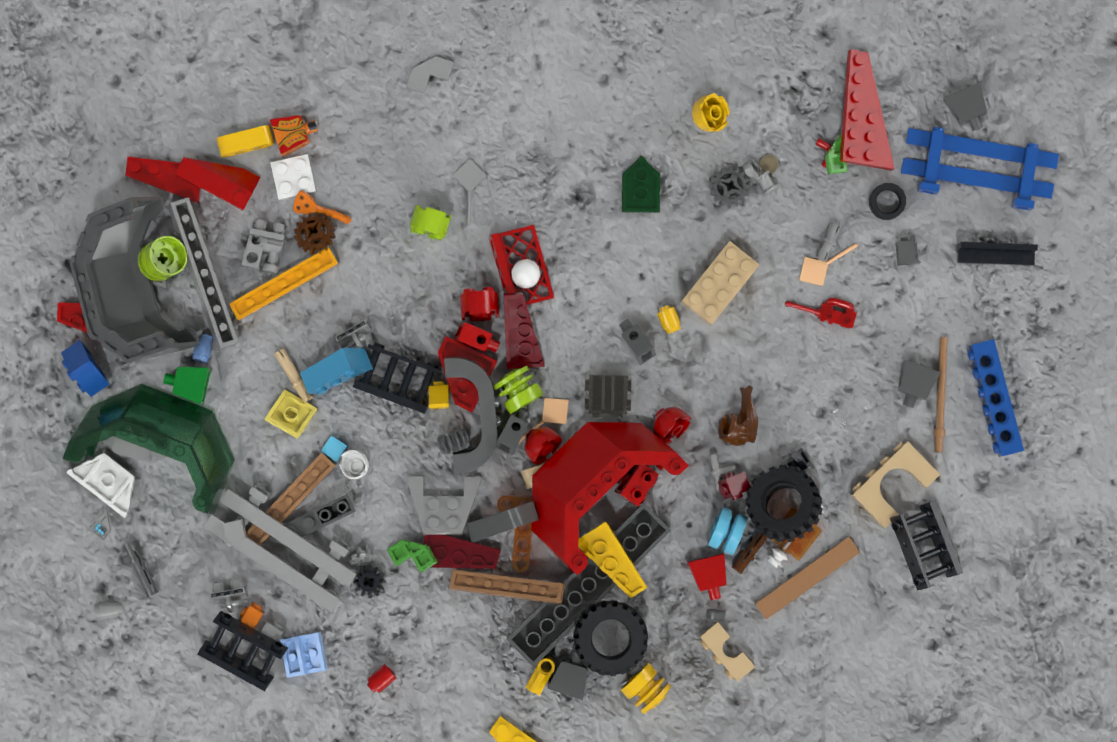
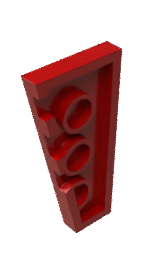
(161, 175)

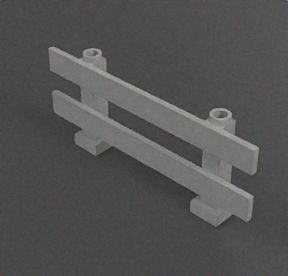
(327, 563)

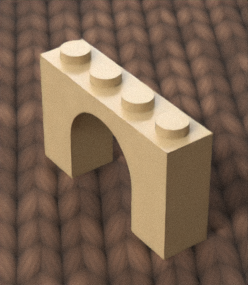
(903, 458)

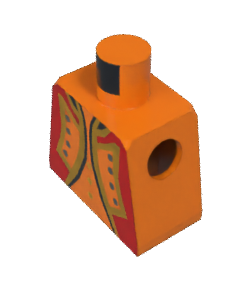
(292, 133)

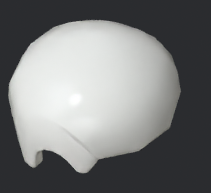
(525, 273)
(354, 464)

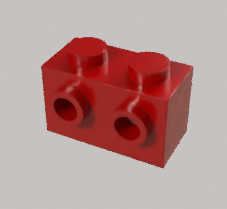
(636, 484)

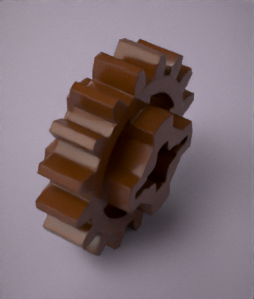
(312, 240)

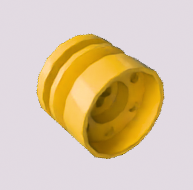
(646, 688)

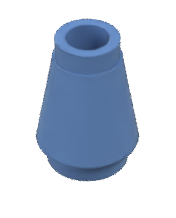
(203, 351)

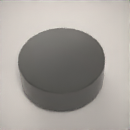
(715, 614)

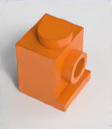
(252, 615)

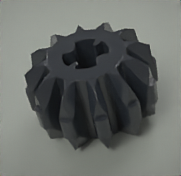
(368, 588)

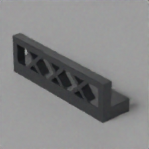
(996, 253)

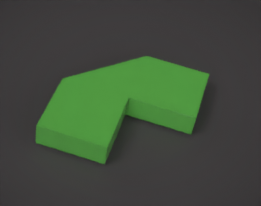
(832, 158)
(420, 554)

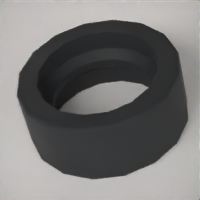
(884, 187)

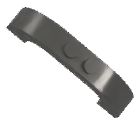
(474, 458)

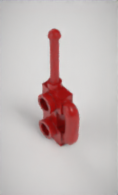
(827, 313)

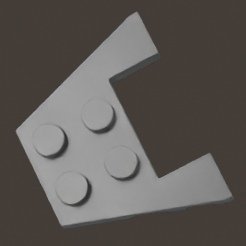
(443, 513)

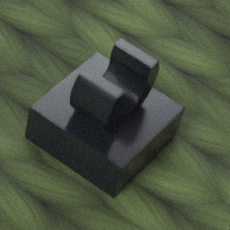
(800, 460)

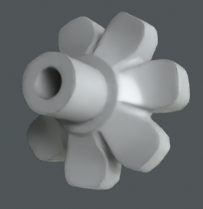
(360, 558)

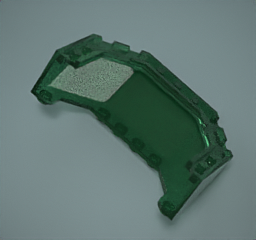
(165, 427)

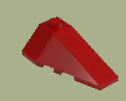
(224, 181)

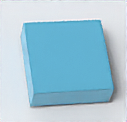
(334, 448)

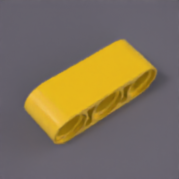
(245, 141)

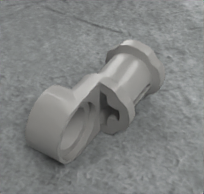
(754, 171)

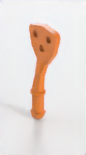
(314, 207)

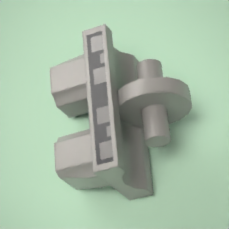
(353, 335)
(228, 598)

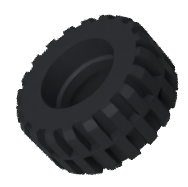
(770, 483)
(610, 611)

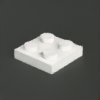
(293, 176)

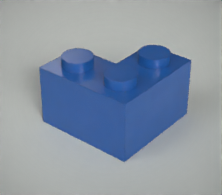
(84, 369)

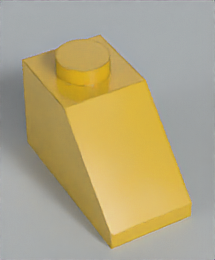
(439, 396)

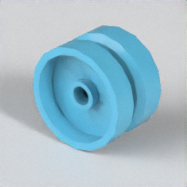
(728, 531)

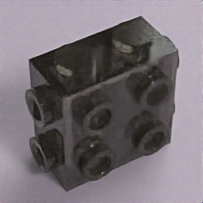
(607, 396)

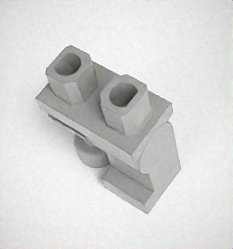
(264, 241)

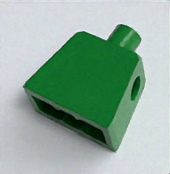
(189, 383)

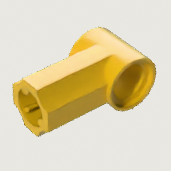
(540, 676)

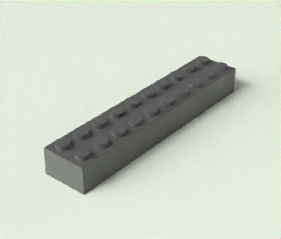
(553, 621)

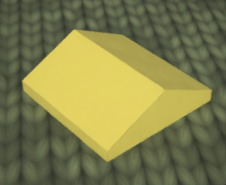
(291, 414)

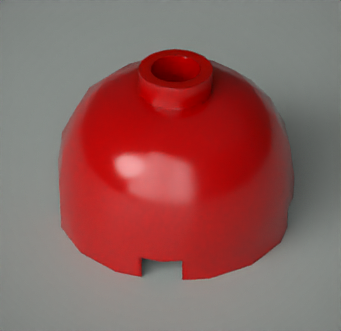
(670, 423)
(541, 443)

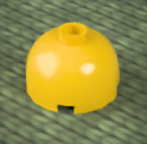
(710, 113)

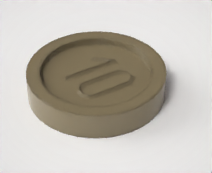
(769, 163)

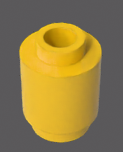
(669, 319)

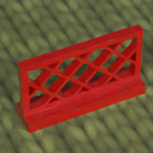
(504, 267)

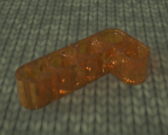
(519, 534)

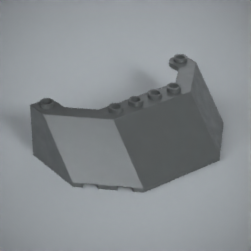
(113, 291)

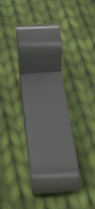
(502, 521)

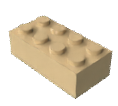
(720, 283)

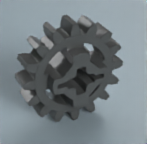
(741, 191)

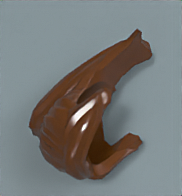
(745, 427)

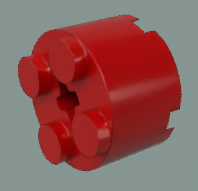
(479, 304)

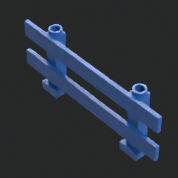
(933, 171)

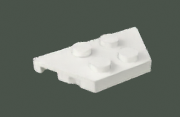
(107, 481)

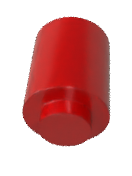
(381, 679)

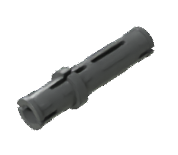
(140, 568)

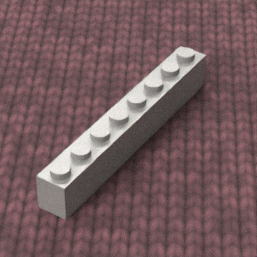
(203, 274)

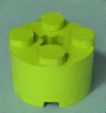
(429, 222)

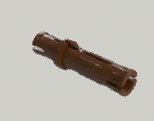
(739, 566)

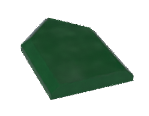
(641, 188)

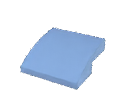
(304, 654)

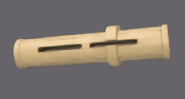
(293, 375)

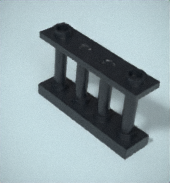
(383, 390)
(940, 538)
(236, 665)

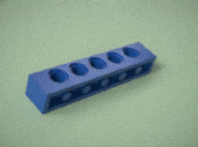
(1004, 405)

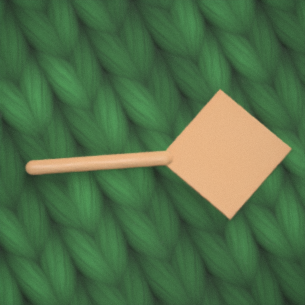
(815, 270)
(553, 412)

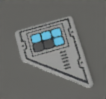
(102, 525)

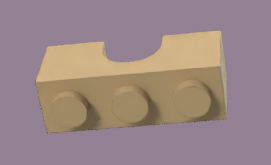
(714, 639)

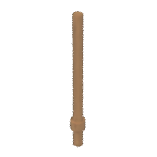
(939, 432)

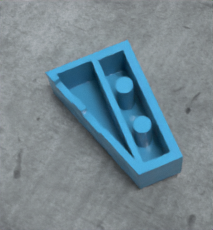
(335, 370)

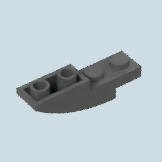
(322, 516)

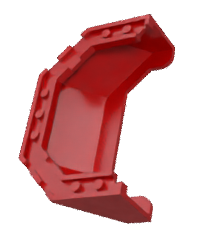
(584, 473)

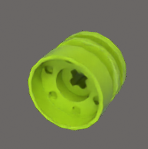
(171, 256)
(518, 389)

